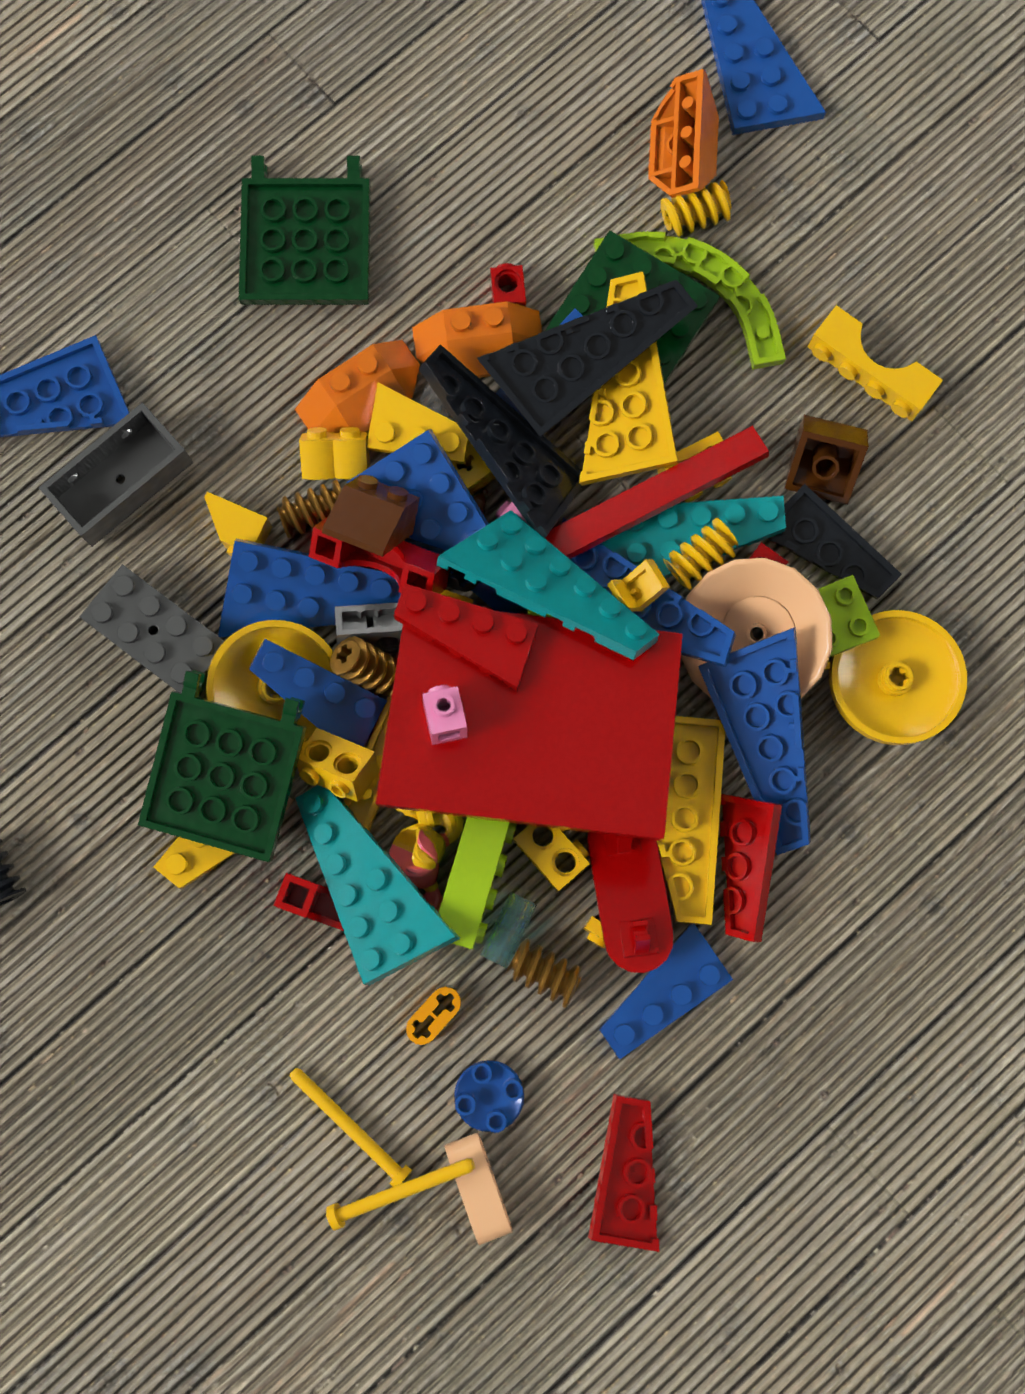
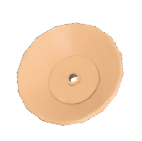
(767, 597)

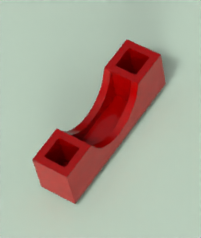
(404, 562)
(307, 900)

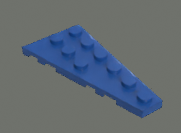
(755, 70)
(61, 393)
(445, 505)
(293, 587)
(703, 635)
(763, 721)

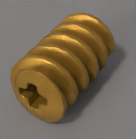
(308, 509)
(364, 665)
(545, 972)

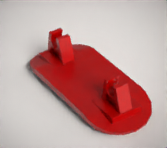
(631, 901)

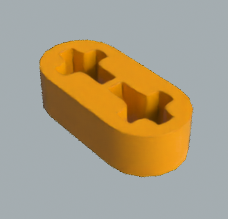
(427, 1009)

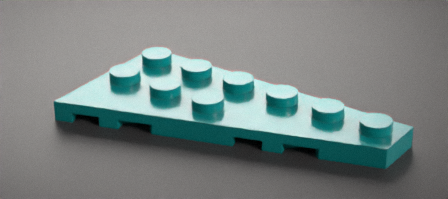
(656, 537)
(545, 581)
(374, 898)

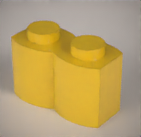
(333, 454)

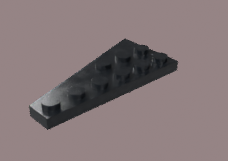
(571, 361)
(526, 465)

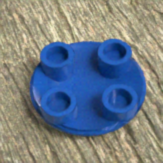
(489, 1096)

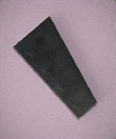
(832, 544)

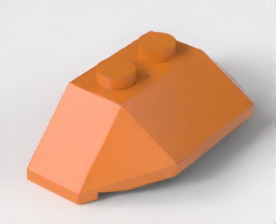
(684, 136)
(475, 331)
(348, 392)

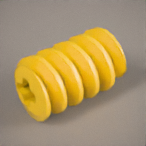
(696, 208)
(702, 553)

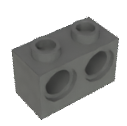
(370, 622)

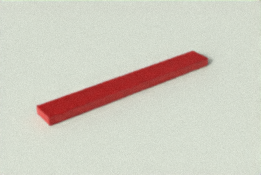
(658, 493)

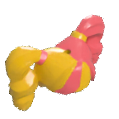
(421, 849)

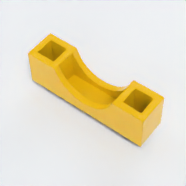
(901, 388)

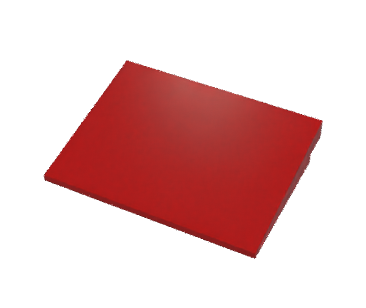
(568, 750)

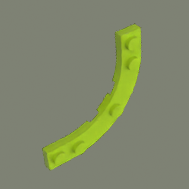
(726, 279)

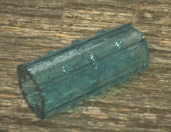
(508, 930)

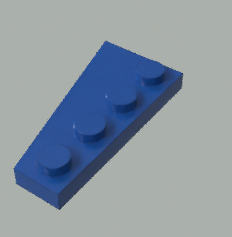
(666, 993)

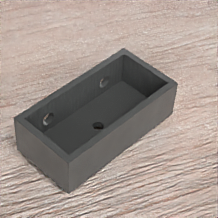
(88, 485)
(127, 612)

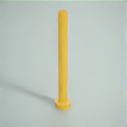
(350, 1127)
(338, 1215)

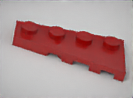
(478, 634)
(750, 846)
(625, 1189)

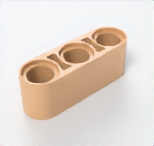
(480, 1190)

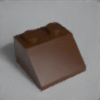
(827, 458)
(372, 515)

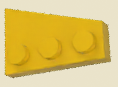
(401, 419)
(188, 861)

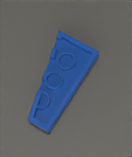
(329, 699)

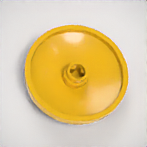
(902, 682)
(235, 685)

